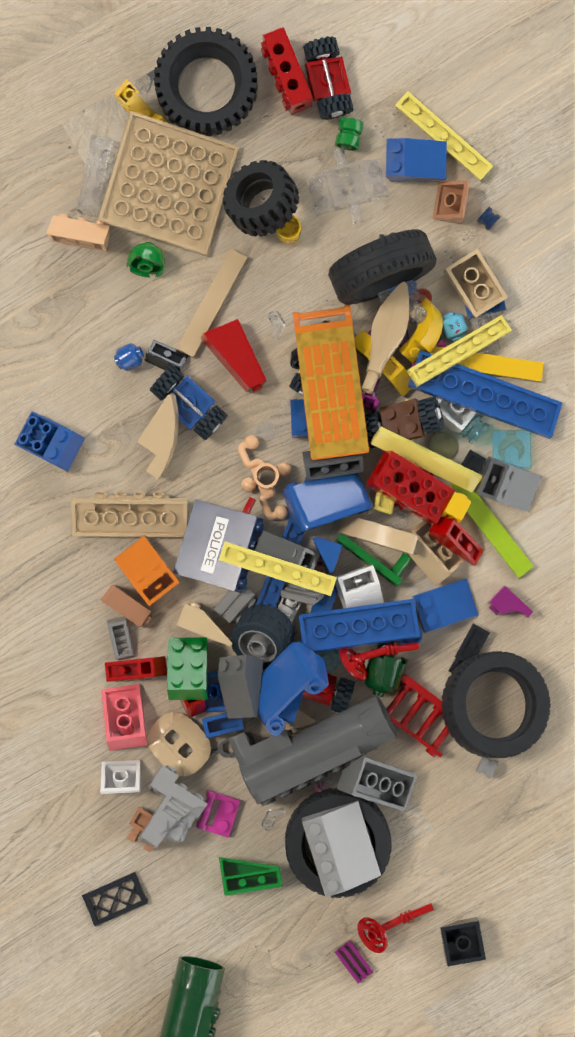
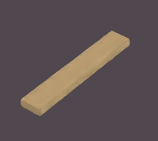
(212, 302)

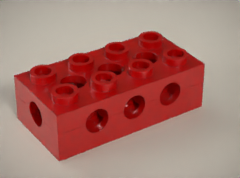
(286, 71)
(421, 482)

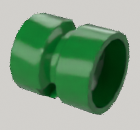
(349, 132)

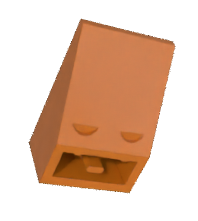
(146, 570)

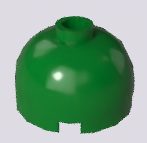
(146, 260)

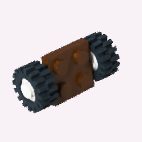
(406, 419)

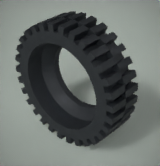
(203, 45)

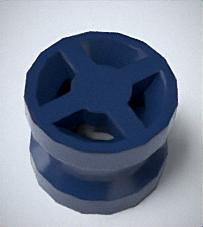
(488, 218)

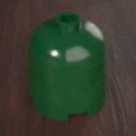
(385, 674)

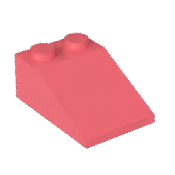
(124, 717)

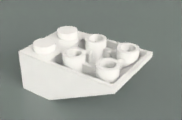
(359, 587)

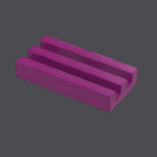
(363, 974)

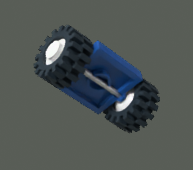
(191, 401)

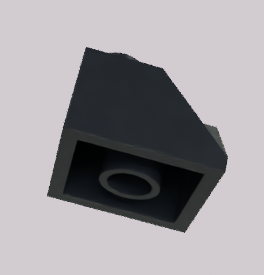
(462, 942)

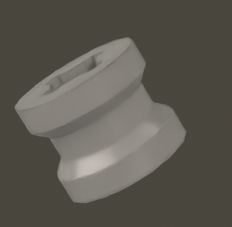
(487, 766)

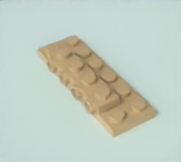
(129, 515)

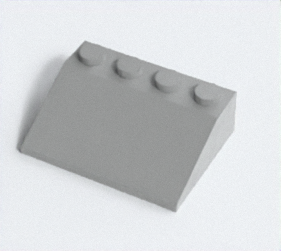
(341, 848)

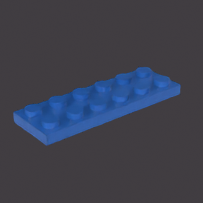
(359, 626)

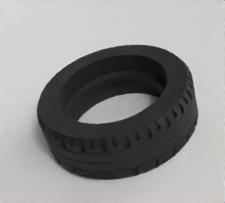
(381, 266)
(536, 704)
(322, 801)

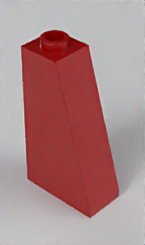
(236, 355)

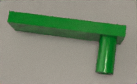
(392, 575)

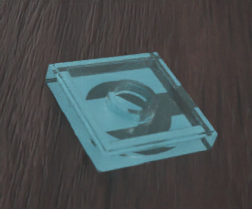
(512, 447)

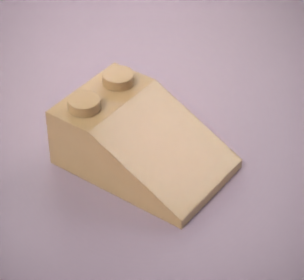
(475, 283)
(200, 622)

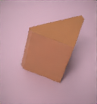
(451, 201)

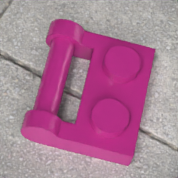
(224, 817)

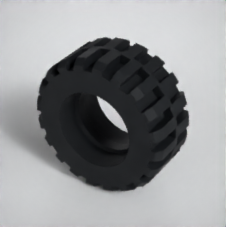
(274, 211)

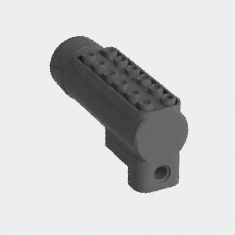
(295, 759)

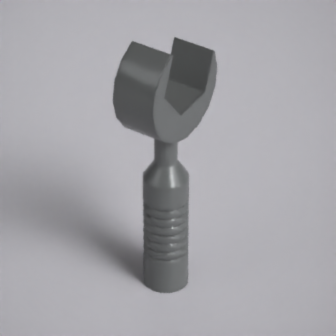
(221, 750)

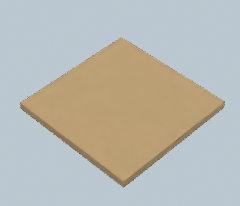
(168, 183)

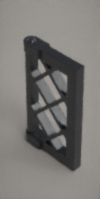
(129, 907)

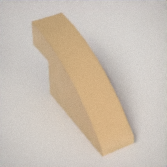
(161, 436)
(377, 534)

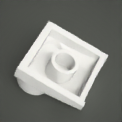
(455, 416)

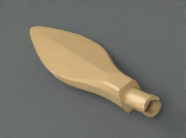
(387, 333)

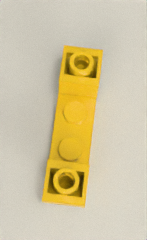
(129, 99)
(393, 369)

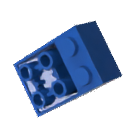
(49, 441)

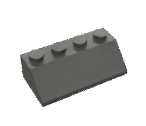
(378, 783)

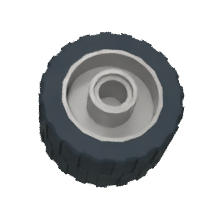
(262, 633)

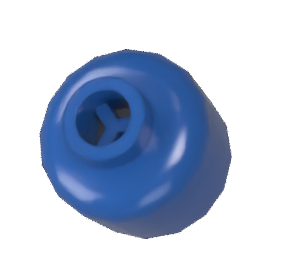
(129, 356)

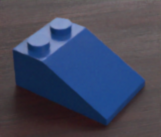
(415, 159)
(445, 605)

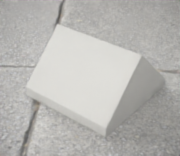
(121, 777)

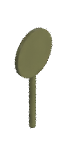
(443, 444)

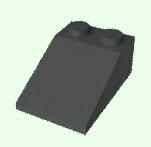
(240, 685)

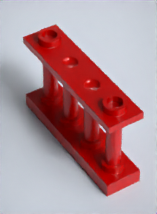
(423, 697)

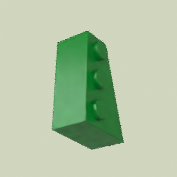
(248, 877)

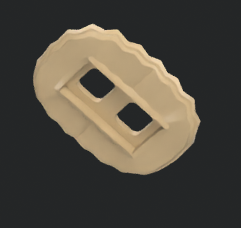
(188, 733)

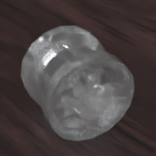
(416, 312)

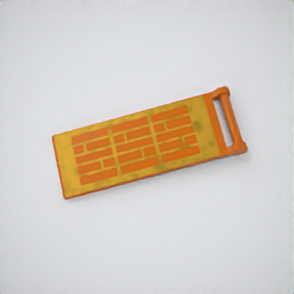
(331, 385)

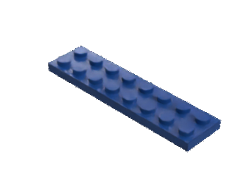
(493, 398)

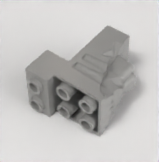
(175, 811)

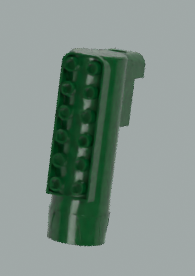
(193, 999)

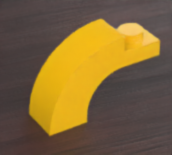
(426, 334)

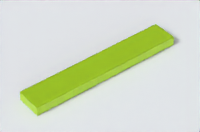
(495, 533)

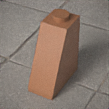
(127, 606)

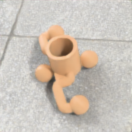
(267, 491)

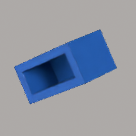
(220, 724)

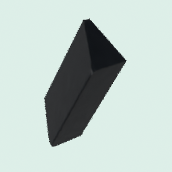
(165, 356)

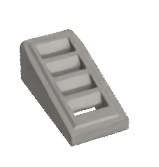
(118, 621)

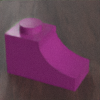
(507, 601)

